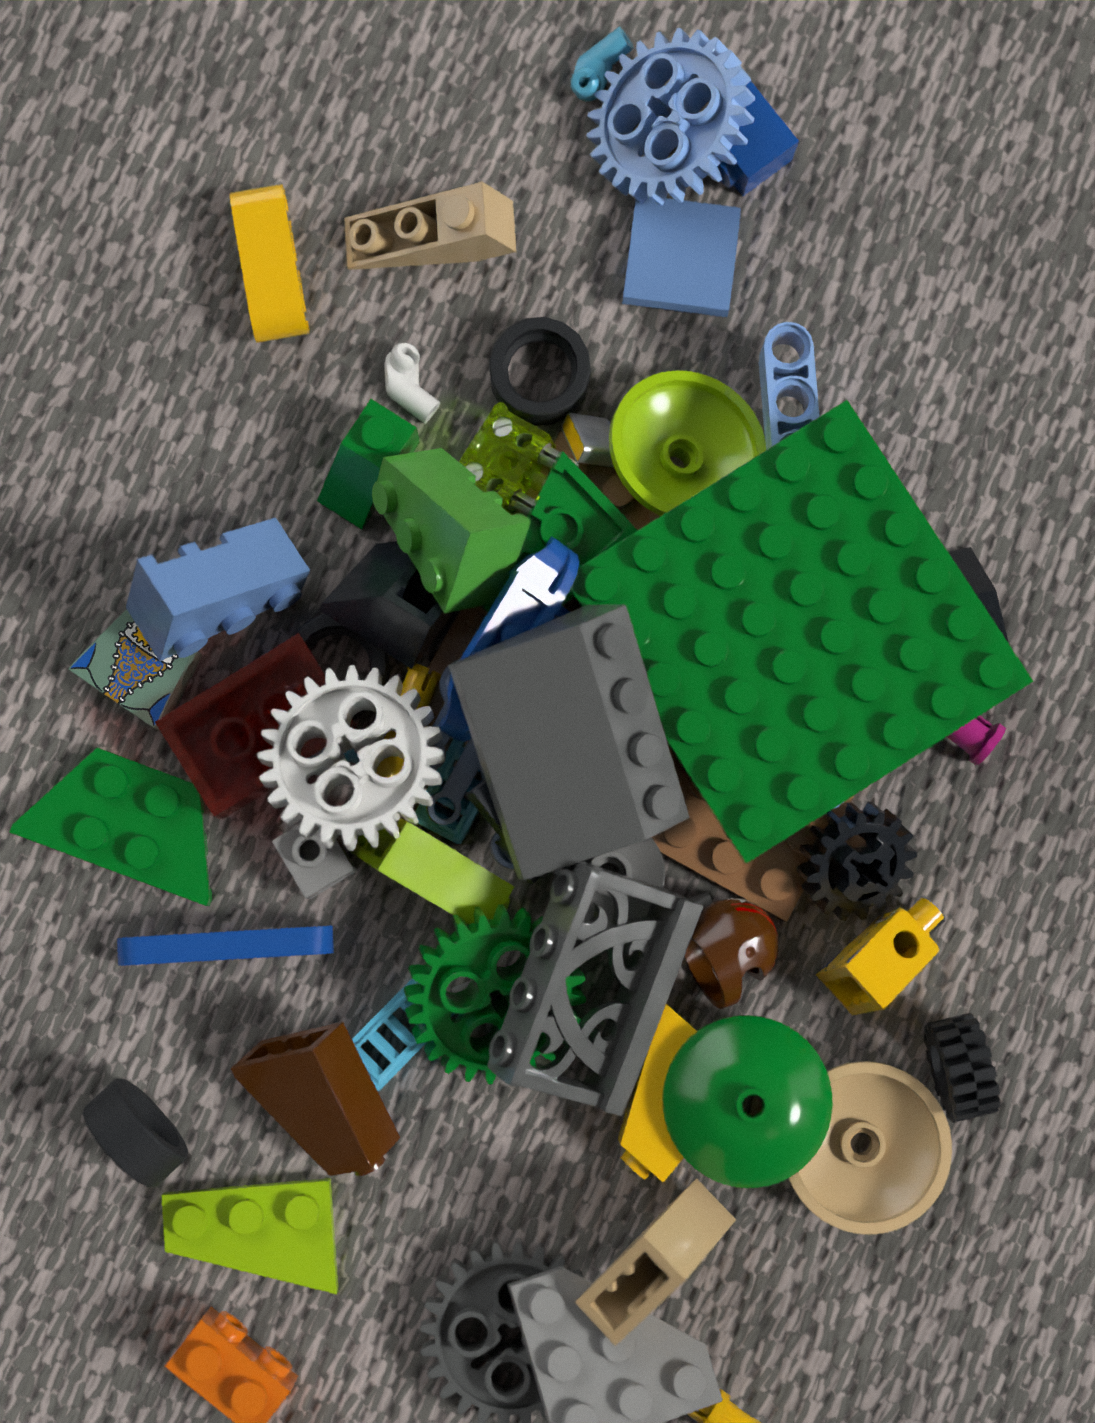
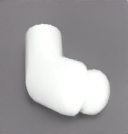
(403, 382)

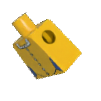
(883, 958)

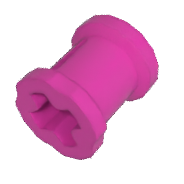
(978, 738)

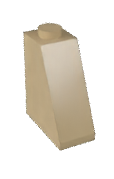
(656, 1262)

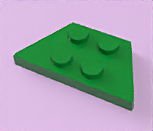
(127, 823)

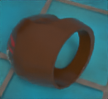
(732, 940)

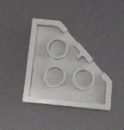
(588, 1379)

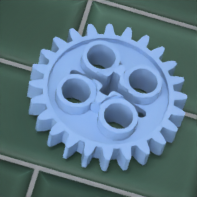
(671, 117)

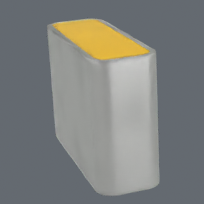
(588, 438)

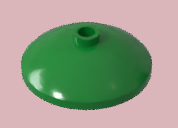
(715, 1075)

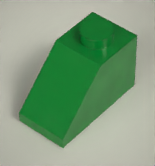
(359, 459)

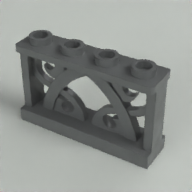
(561, 946)

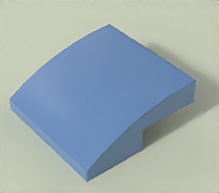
(682, 256)

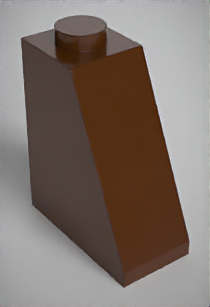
(321, 1097)

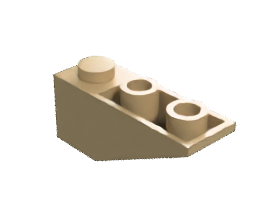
(435, 229)

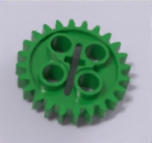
(474, 954)

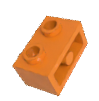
(233, 1369)

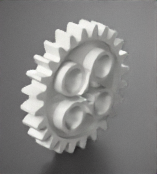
(327, 715)

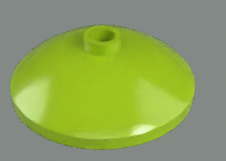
(686, 419)

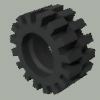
(962, 1067)

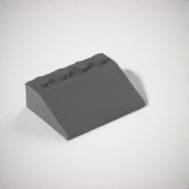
(570, 740)

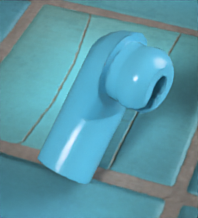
(593, 64)

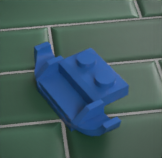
(525, 602)

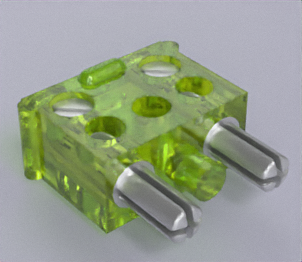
(501, 446)

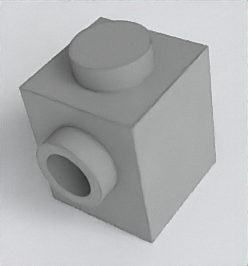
(312, 863)

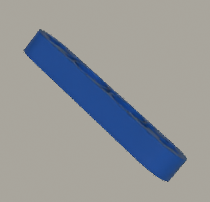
(225, 945)

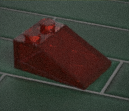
(222, 727)

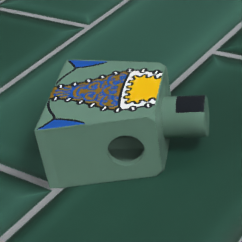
(131, 674)

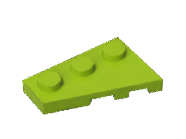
(258, 1229)

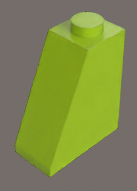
(435, 871)

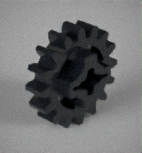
(867, 837)

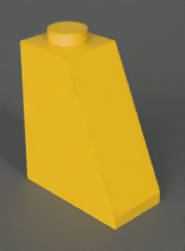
(643, 1126)

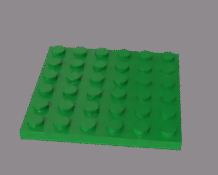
(802, 630)

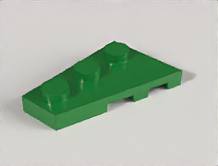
(574, 514)

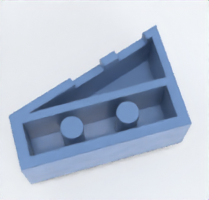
(215, 588)

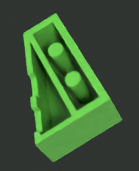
(449, 527)

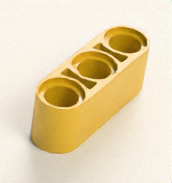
(269, 263)

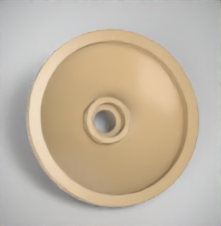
(905, 1155)

